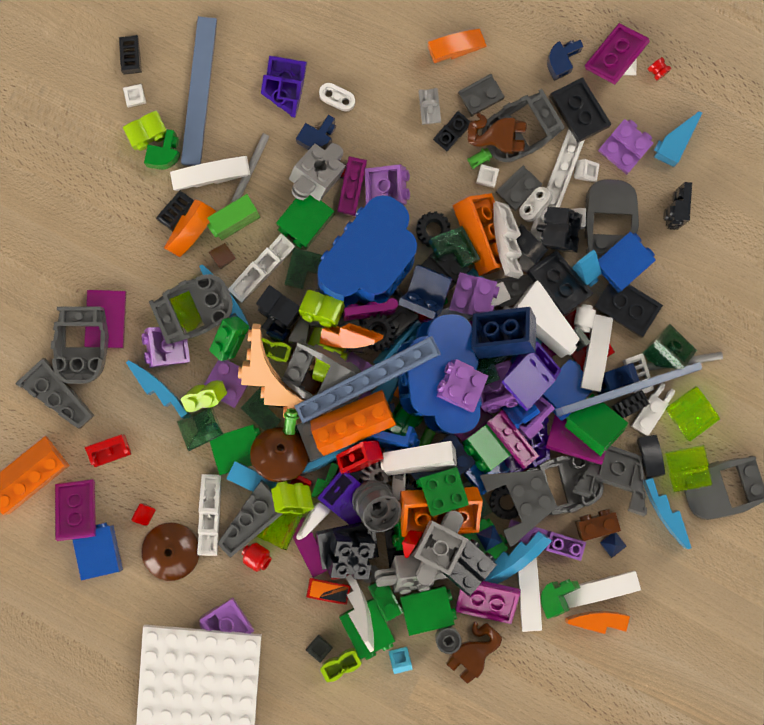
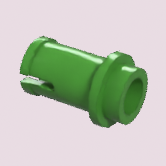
(479, 158)
(290, 421)
(427, 437)

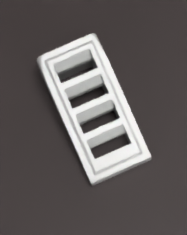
(645, 372)
(313, 519)

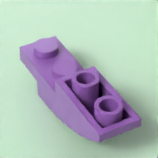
(560, 543)

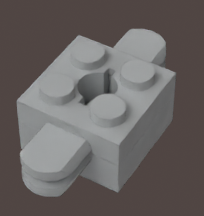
(317, 172)
(439, 547)
(403, 575)

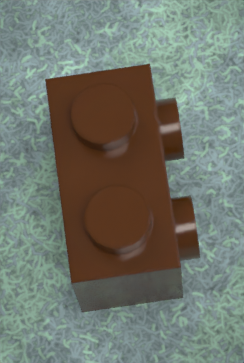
(598, 525)

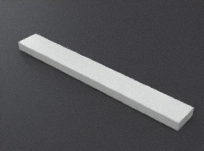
(557, 186)

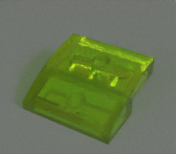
(186, 311)
(692, 413)
(689, 468)
(281, 530)

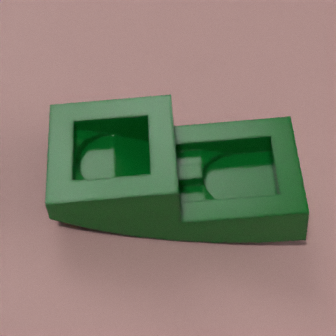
(322, 484)

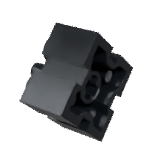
(561, 229)
(277, 309)
(350, 555)

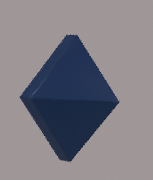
(277, 334)
(489, 537)
(613, 544)

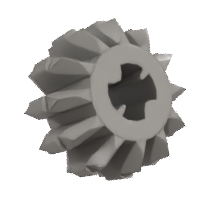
(370, 471)

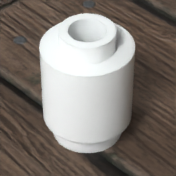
(584, 318)

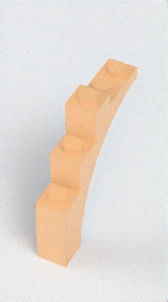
(261, 373)

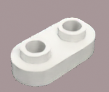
(337, 97)
(536, 204)

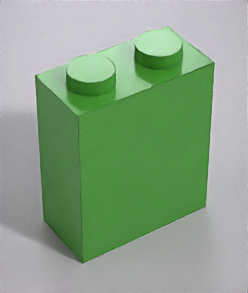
(233, 218)

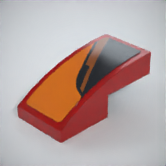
(328, 591)

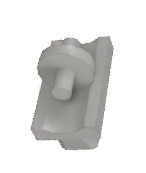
(429, 106)

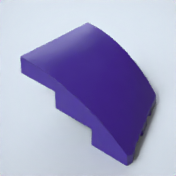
(284, 83)
(538, 443)

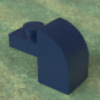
(558, 59)
(309, 135)
(618, 378)

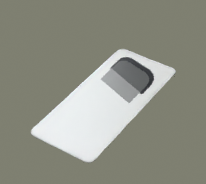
(398, 484)

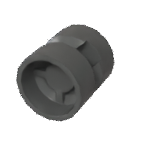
(448, 640)

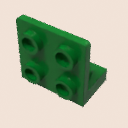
(443, 491)

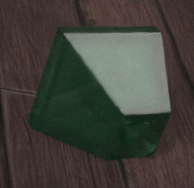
(670, 349)
(200, 428)

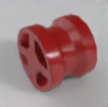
(659, 68)

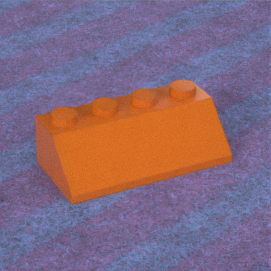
(477, 219)
(352, 423)
(29, 474)
(416, 513)

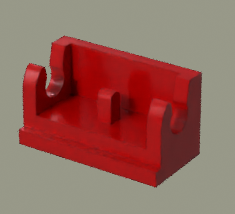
(108, 450)

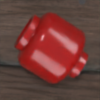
(256, 557)

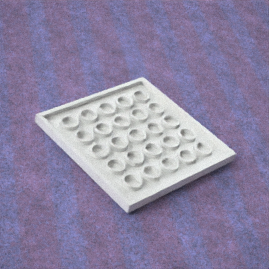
(198, 677)

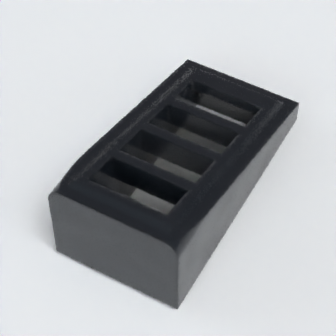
(134, 68)
(166, 211)

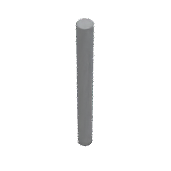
(252, 164)
(695, 359)

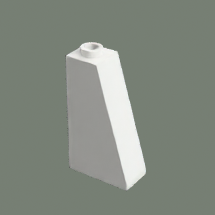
(550, 323)
(420, 459)

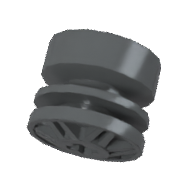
(376, 506)

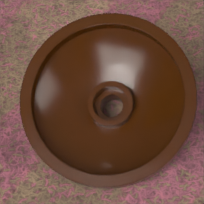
(276, 464)
(183, 547)

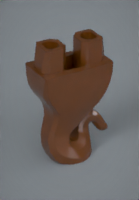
(499, 134)
(473, 653)

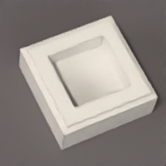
(134, 95)
(487, 176)

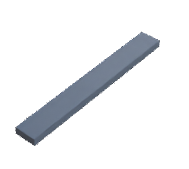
(199, 91)
(368, 379)
(628, 389)

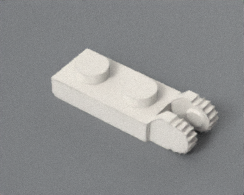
(651, 413)

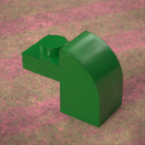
(165, 156)
(553, 597)

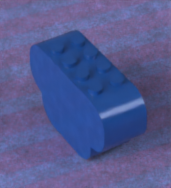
(369, 255)
(420, 384)

